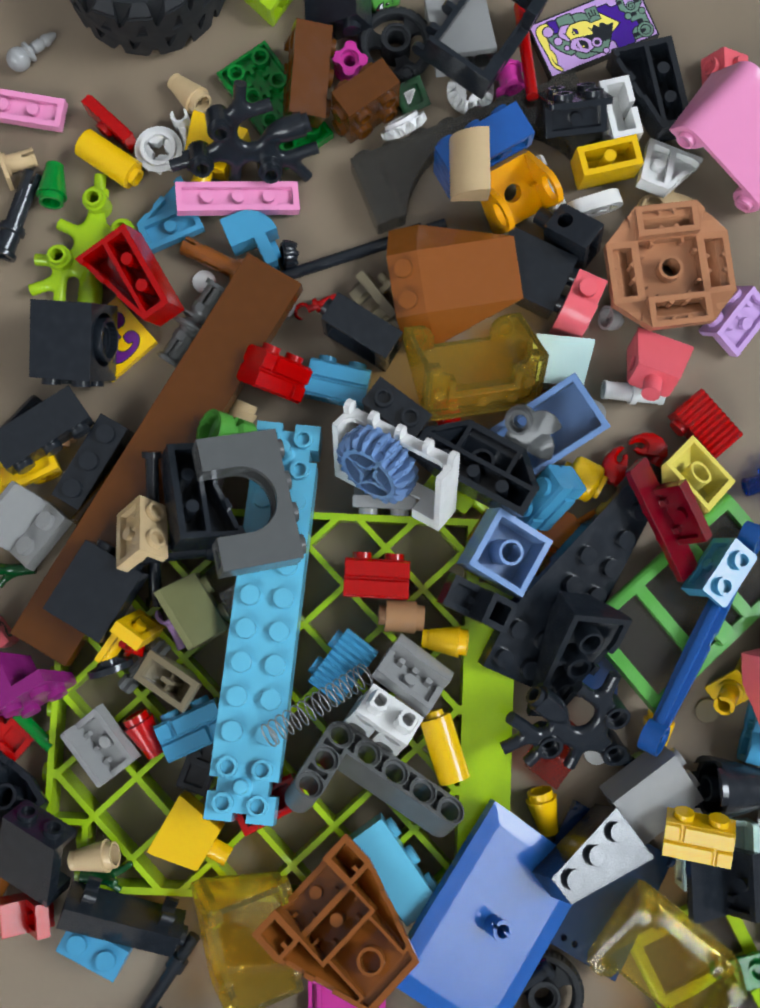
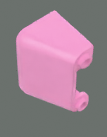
(727, 124)

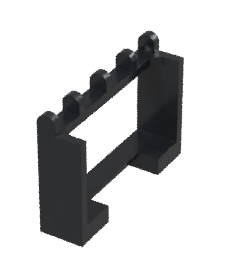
(461, 69)

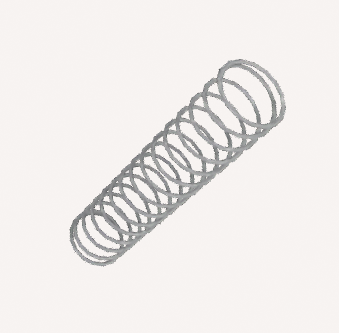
(273, 732)

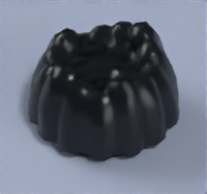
(289, 254)

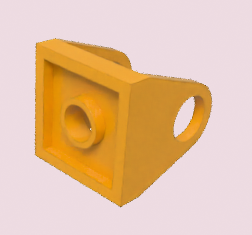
(532, 191)

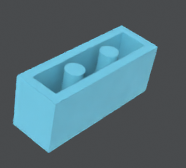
(396, 866)

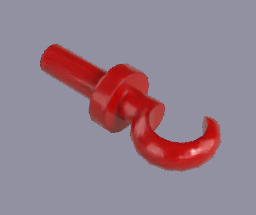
(316, 305)

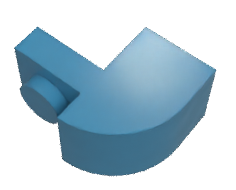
(252, 230)

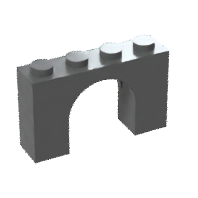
(258, 458)

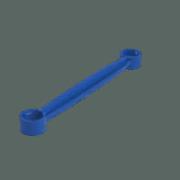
(657, 729)

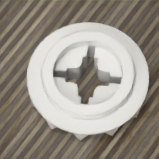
(457, 97)
(403, 125)
(155, 138)

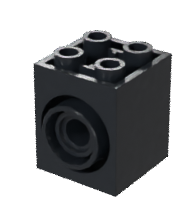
(73, 342)

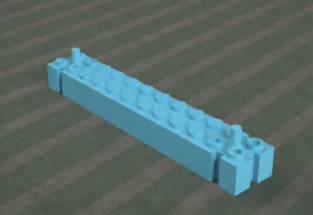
(262, 652)

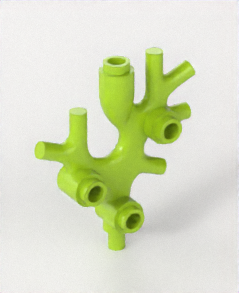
(83, 236)

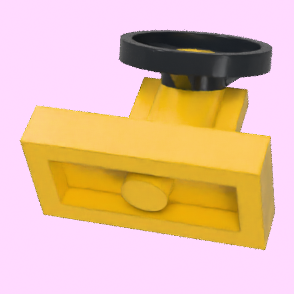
(133, 629)

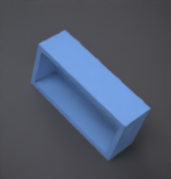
(575, 411)

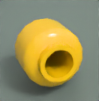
(591, 476)

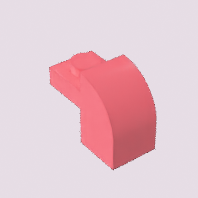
(579, 305)

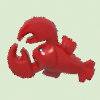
(653, 447)

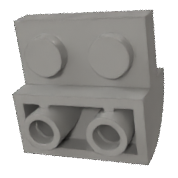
(412, 674)

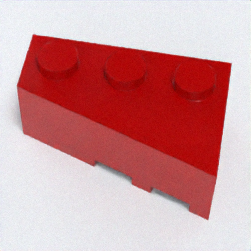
(132, 272)

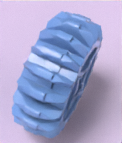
(377, 464)

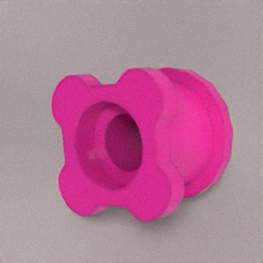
(348, 61)
(510, 79)

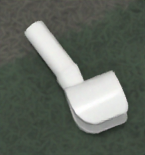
(181, 126)

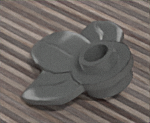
(536, 433)

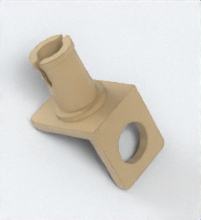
(17, 162)

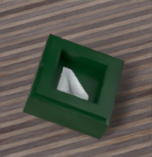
(412, 95)

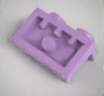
(737, 321)

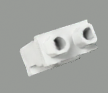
(390, 718)

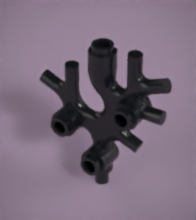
(229, 148)
(557, 731)

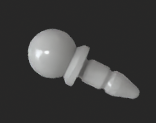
(20, 57)

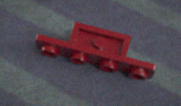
(672, 516)

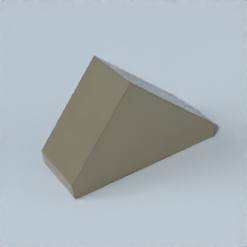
(168, 680)

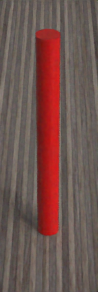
(527, 60)

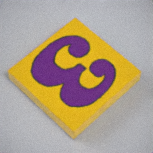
(133, 339)

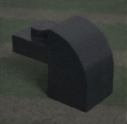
(477, 603)

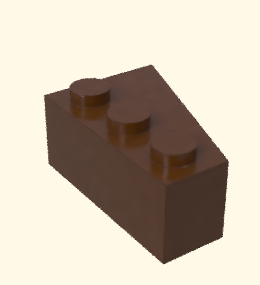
(309, 70)

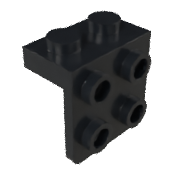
(724, 892)

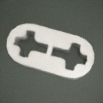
(598, 203)

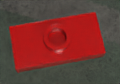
(109, 124)

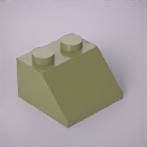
(194, 610)

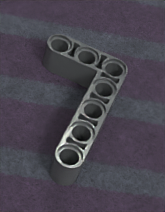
(373, 777)

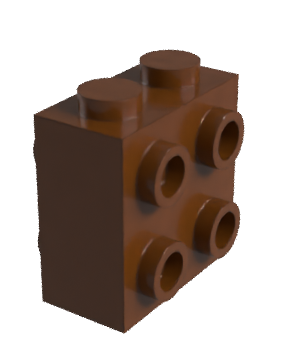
(365, 101)

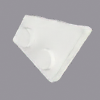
(665, 167)

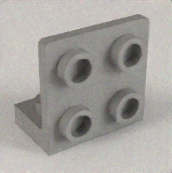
(29, 525)

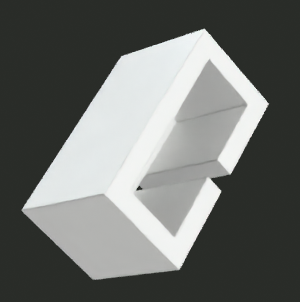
(621, 108)

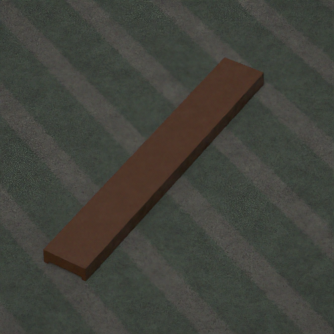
(204, 380)

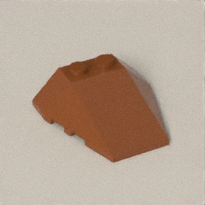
(451, 277)
(342, 930)

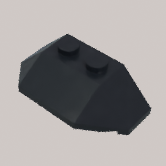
(489, 467)

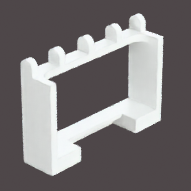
(433, 506)

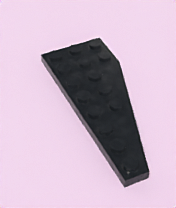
(583, 564)

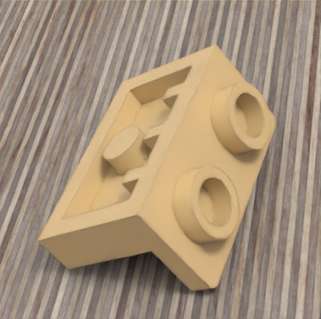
(141, 533)

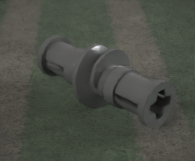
(191, 324)

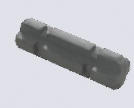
(127, 682)

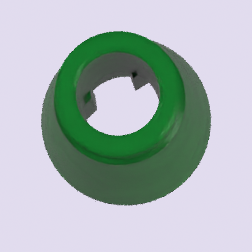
(52, 186)

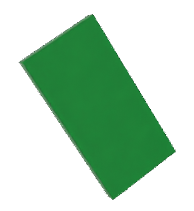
(264, 80)

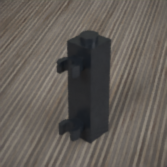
(123, 918)

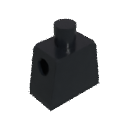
(571, 232)

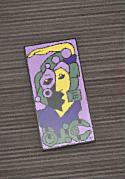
(588, 33)

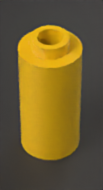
(109, 159)
(444, 747)

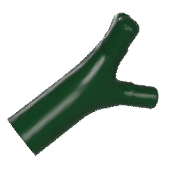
(11, 571)
(108, 879)

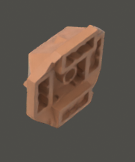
(687, 243)

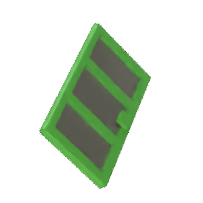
(667, 615)

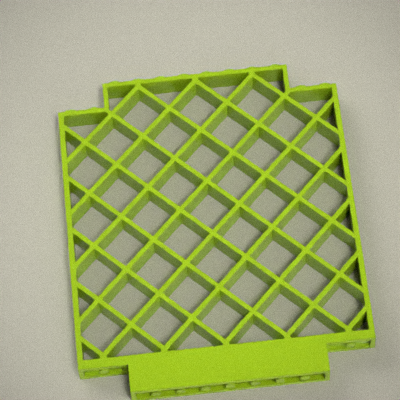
(482, 712)

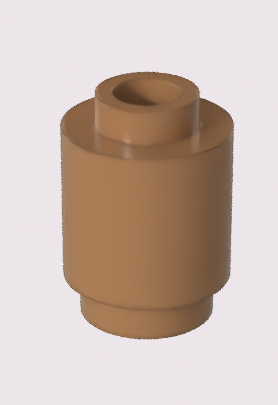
(401, 616)

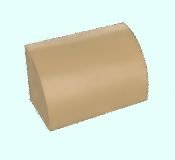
(470, 164)

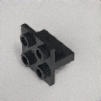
(574, 110)

